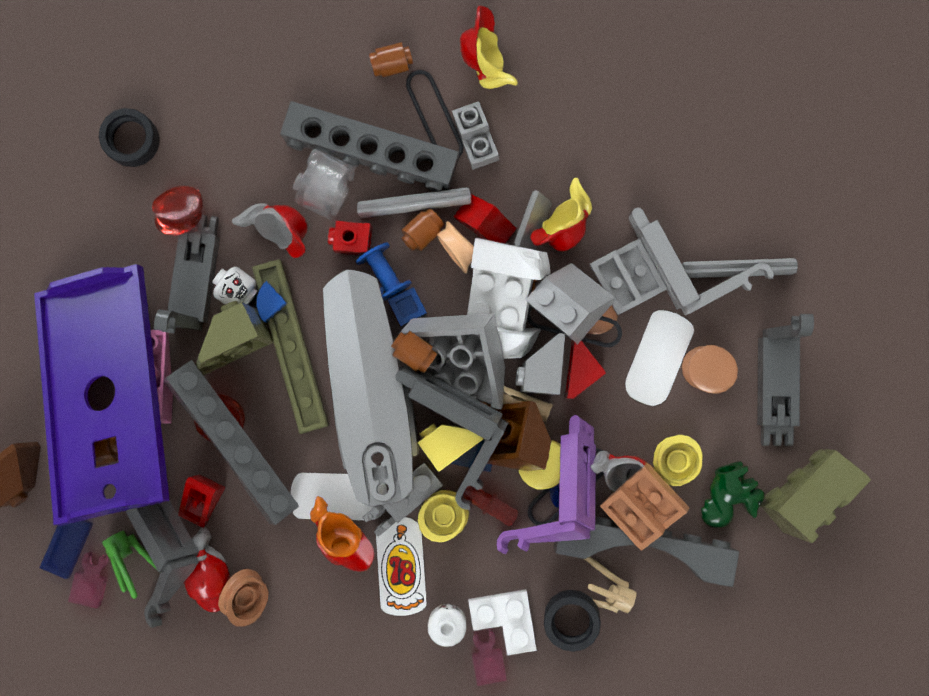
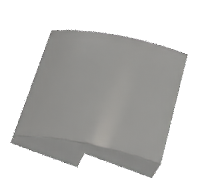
(628, 276)

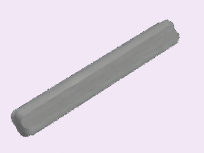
(414, 202)
(730, 268)

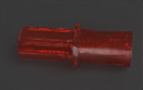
(491, 505)

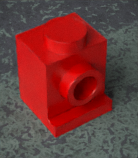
(358, 246)

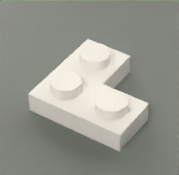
(509, 611)

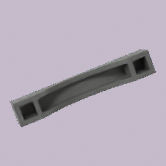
(232, 442)
(708, 561)

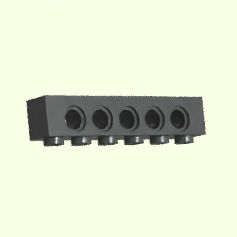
(303, 118)

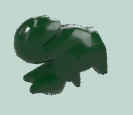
(730, 489)

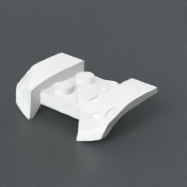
(501, 285)

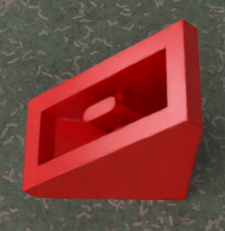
(485, 220)
(582, 370)
(199, 499)

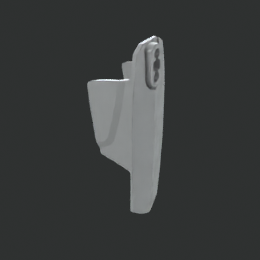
(368, 401)

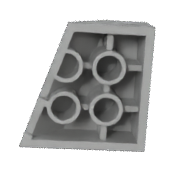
(467, 353)

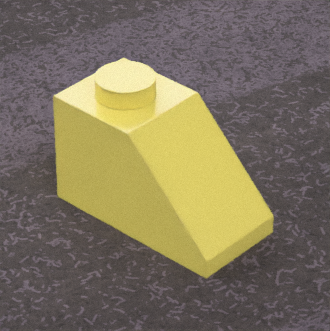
(446, 443)

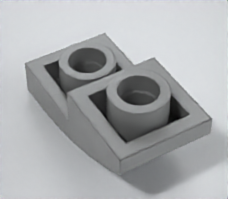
(475, 135)

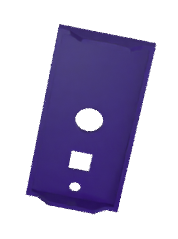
(88, 331)

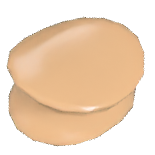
(456, 246)

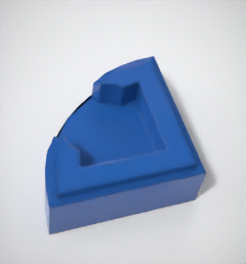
(269, 302)

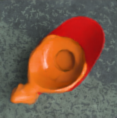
(341, 538)

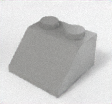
(571, 301)
(543, 369)

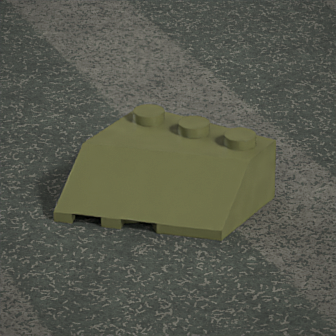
(231, 336)
(814, 494)

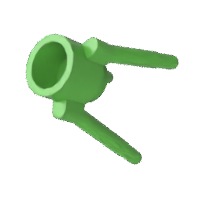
(119, 547)

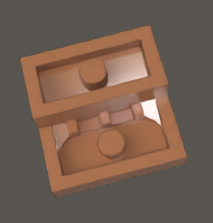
(644, 507)

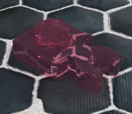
(89, 586)
(488, 662)

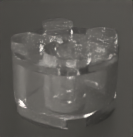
(323, 184)

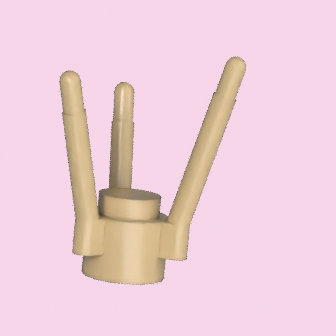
(618, 596)

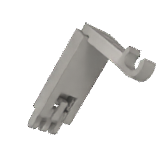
(673, 273)

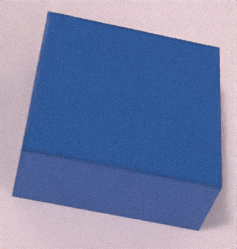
(407, 306)

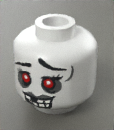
(234, 286)
(447, 625)

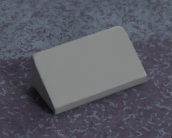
(535, 214)

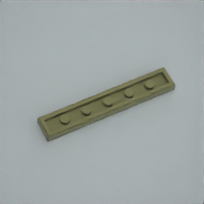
(293, 352)

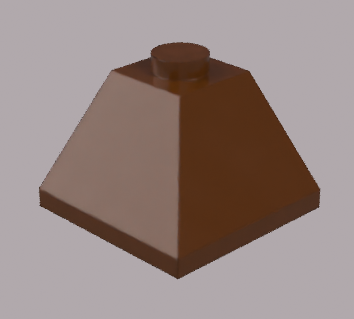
(525, 439)
(18, 472)

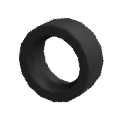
(110, 126)
(578, 642)

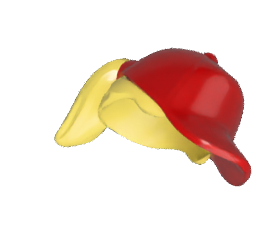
(481, 51)
(567, 222)

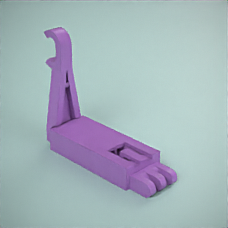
(575, 494)

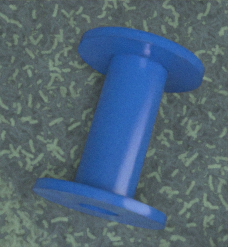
(383, 271)

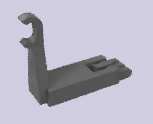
(191, 279)
(780, 379)
(462, 410)
(170, 551)

